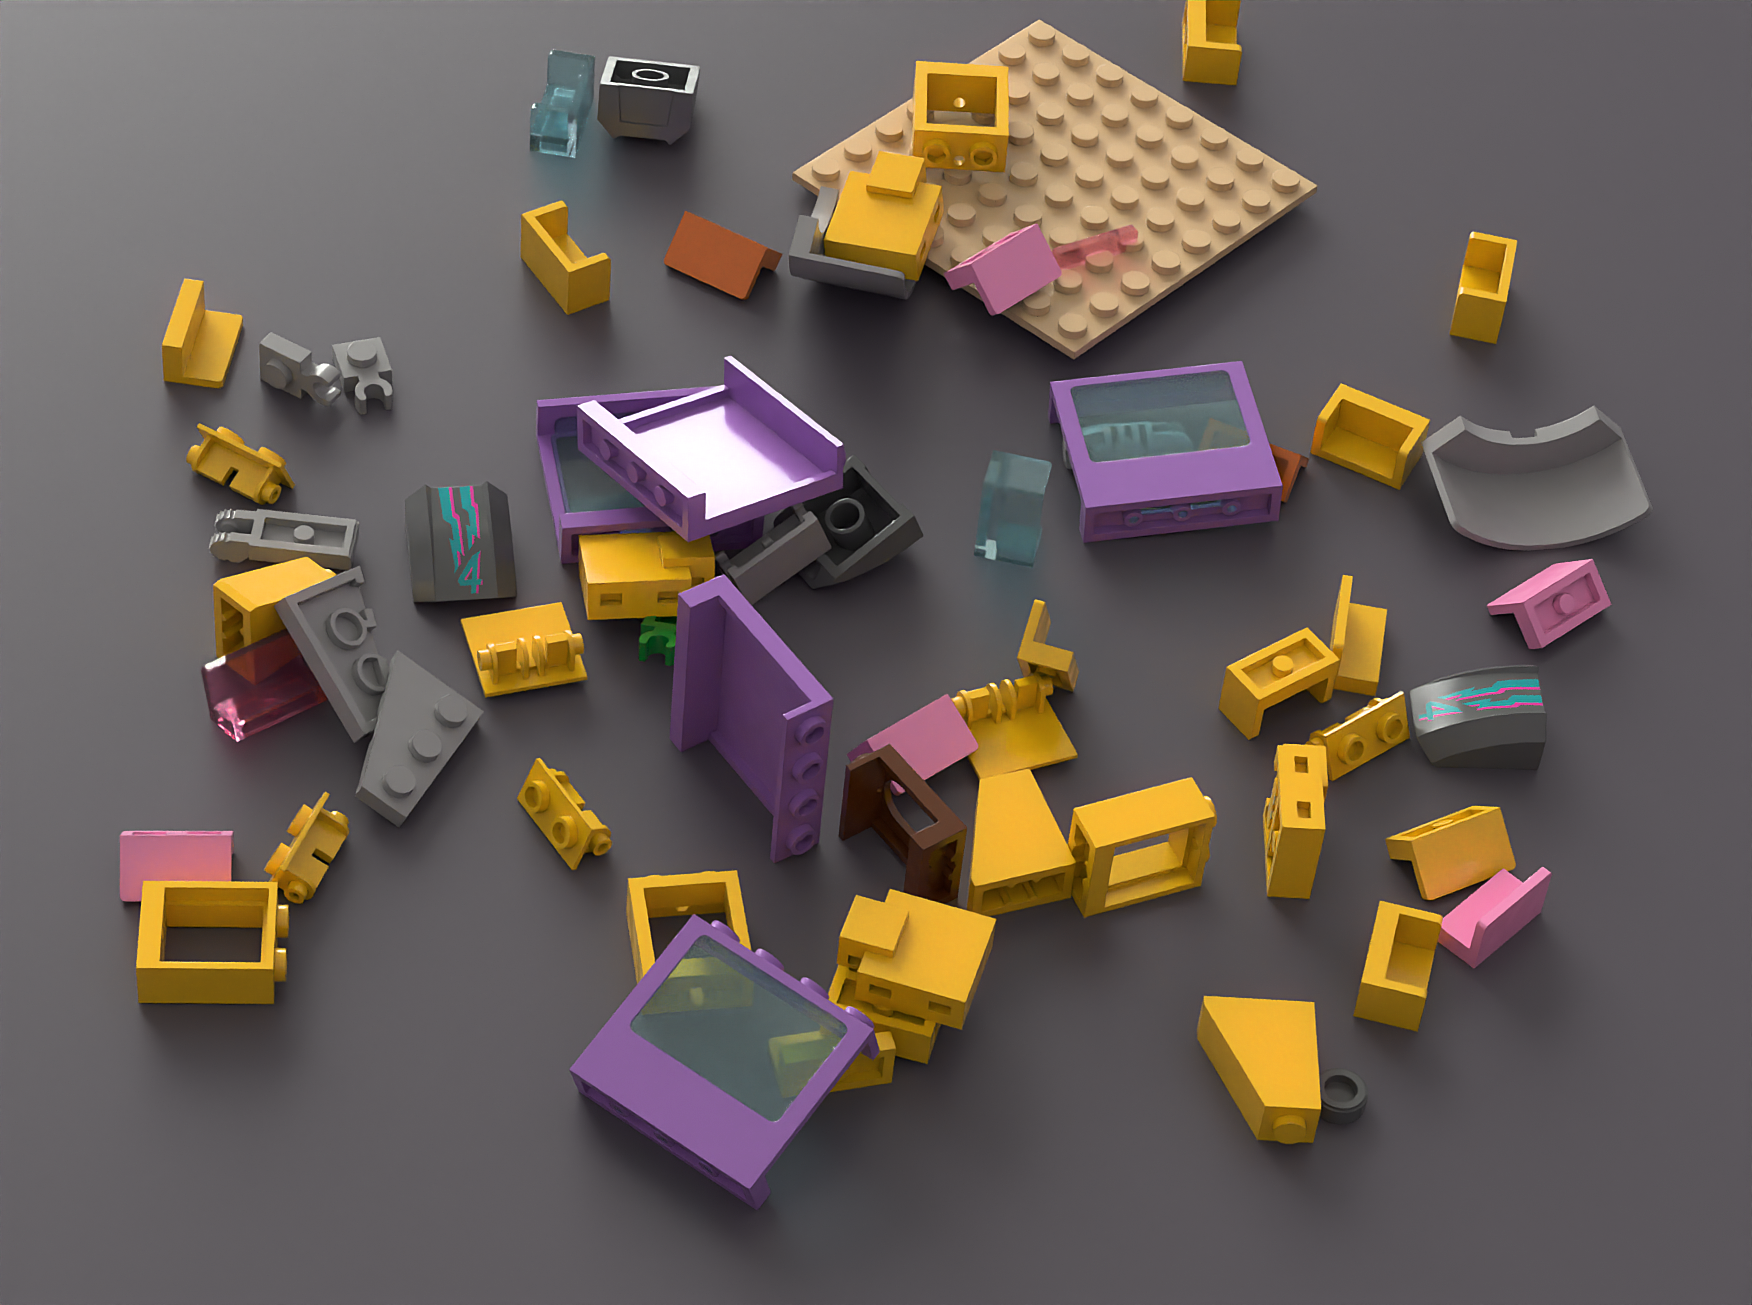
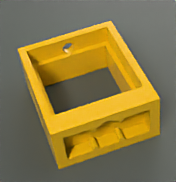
(961, 89)
(1111, 881)
(680, 896)
(210, 905)

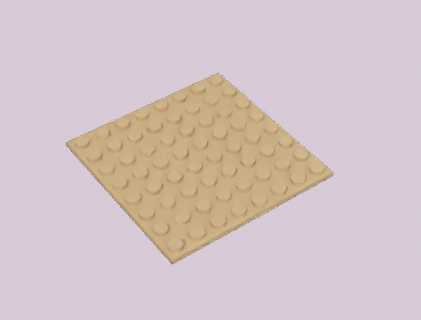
(1082, 160)

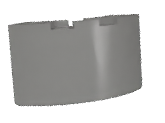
(809, 260)
(1538, 490)

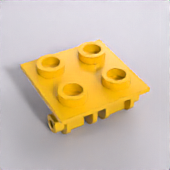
(524, 649)
(1014, 726)

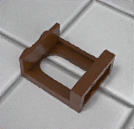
(931, 855)

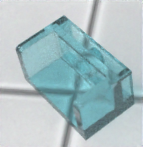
(565, 105)
(1012, 508)

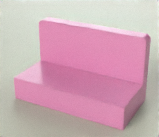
(1008, 269)
(1554, 601)
(926, 740)
(173, 858)
(1493, 915)

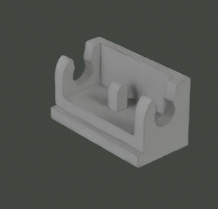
(776, 555)

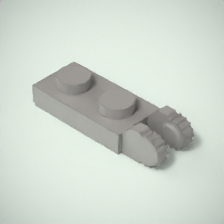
(284, 537)

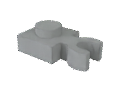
(292, 370)
(365, 371)

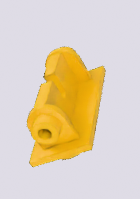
(257, 471)
(1363, 735)
(559, 815)
(315, 833)

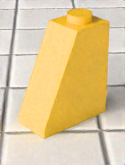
(247, 600)
(1016, 848)
(1266, 1062)

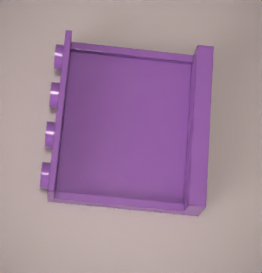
(715, 454)
(755, 707)

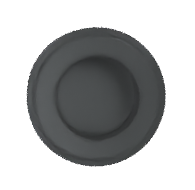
(1342, 1096)

